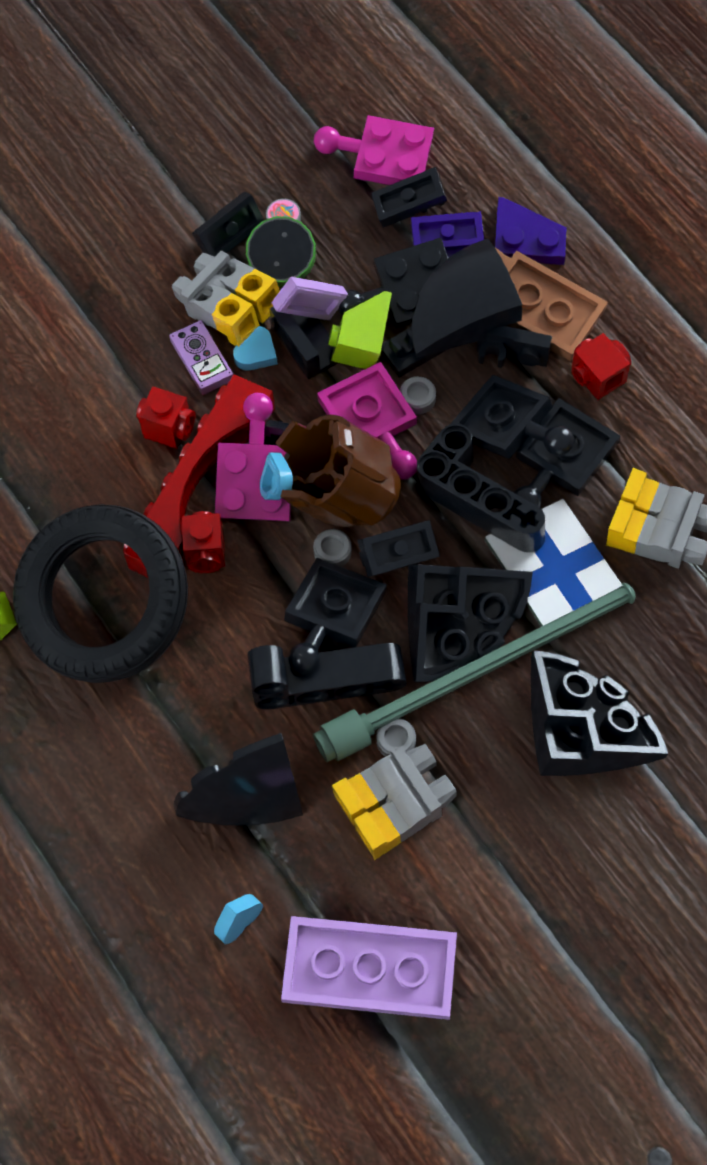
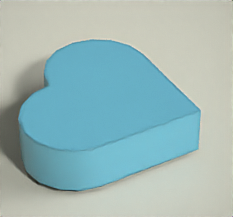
(256, 351)
(275, 477)
(236, 917)

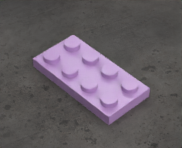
(369, 967)

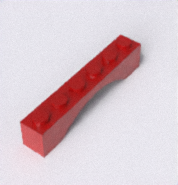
(223, 425)

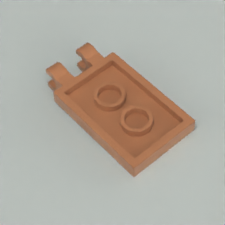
(553, 304)

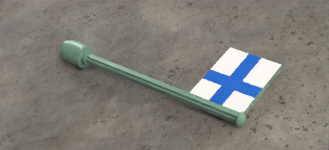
(567, 591)

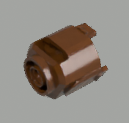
(339, 472)

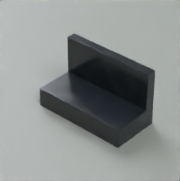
(305, 341)

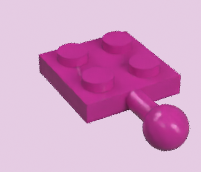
(387, 149)
(377, 407)
(241, 470)

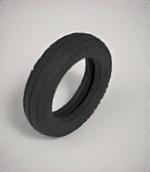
(40, 567)

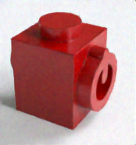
(601, 365)
(165, 417)
(203, 542)

